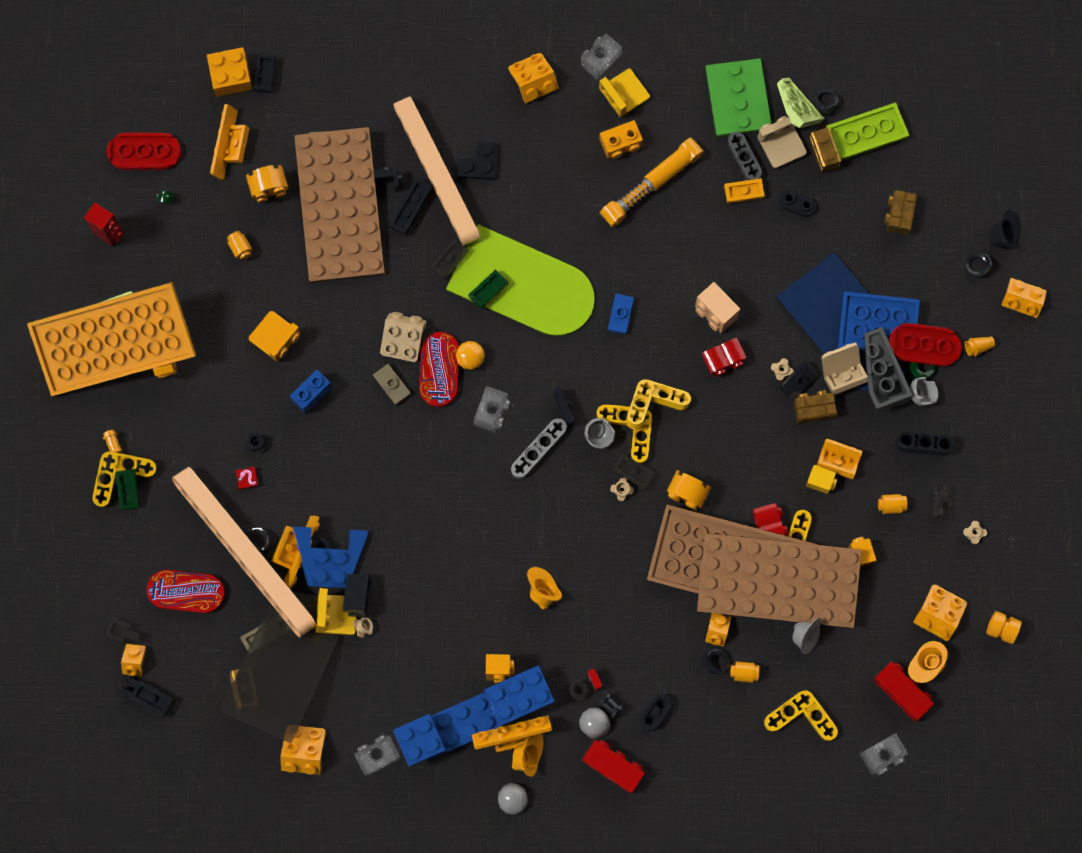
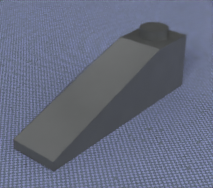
(885, 378)

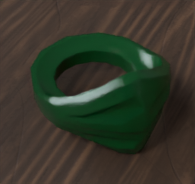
(916, 373)

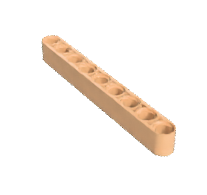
(436, 171)

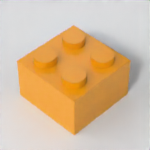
(229, 72)

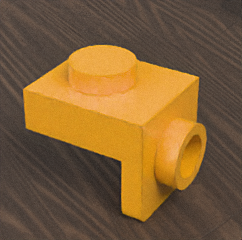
(718, 629)
(133, 660)

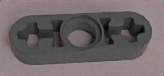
(743, 143)

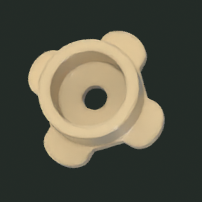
(782, 364)
(621, 494)
(974, 537)
(363, 626)

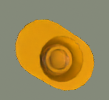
(543, 587)
(928, 662)
(528, 755)

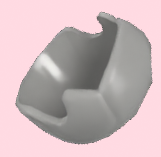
(923, 391)
(599, 433)
(594, 723)
(512, 798)

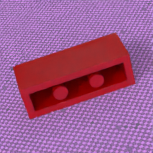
(104, 224)
(903, 691)
(613, 766)

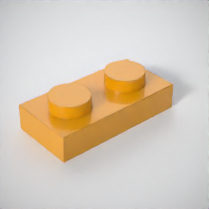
(744, 191)

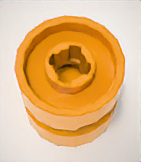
(1003, 627)

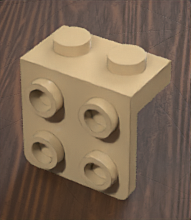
(781, 142)
(402, 336)
(843, 368)

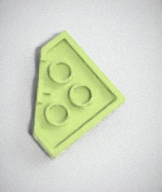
(797, 106)

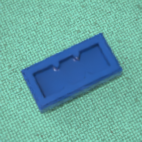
(620, 314)

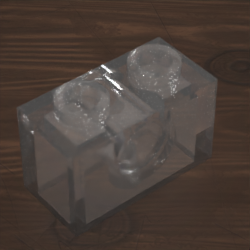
(595, 65)
(490, 398)
(872, 755)
(370, 765)

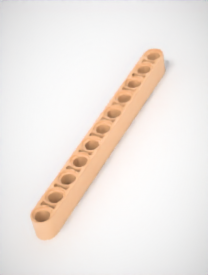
(244, 552)

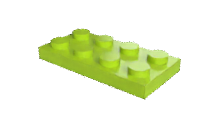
(868, 131)

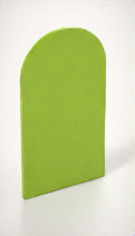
(540, 288)

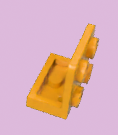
(534, 77)
(274, 335)
(940, 612)
(304, 752)

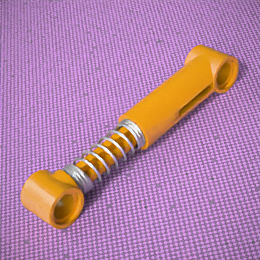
(686, 154)

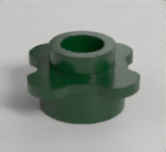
(165, 197)

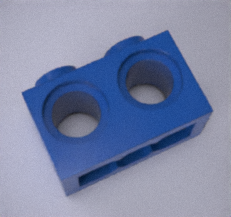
(310, 391)

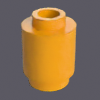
(239, 245)
(892, 504)
(744, 672)

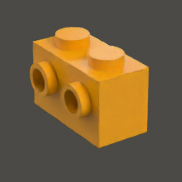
(621, 140)
(499, 667)

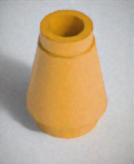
(976, 346)

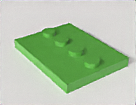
(737, 97)

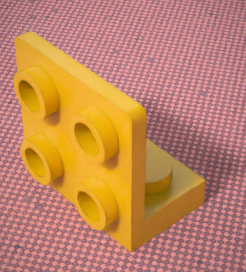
(624, 92)
(331, 616)

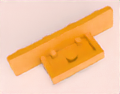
(230, 142)
(288, 554)
(511, 735)

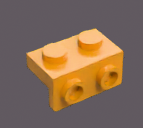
(1024, 298)
(839, 458)

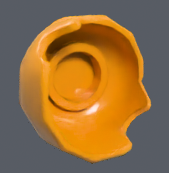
(470, 355)

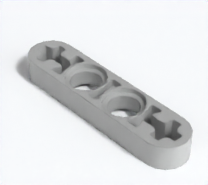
(537, 447)

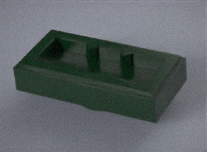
(488, 289)
(127, 488)

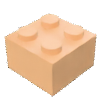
(717, 308)

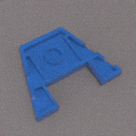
(328, 566)

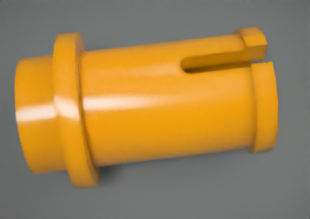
(112, 441)

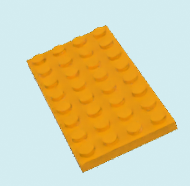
(111, 339)

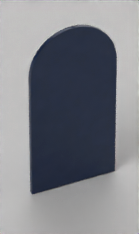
(817, 305)

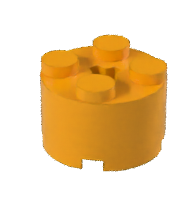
(267, 183)
(688, 489)

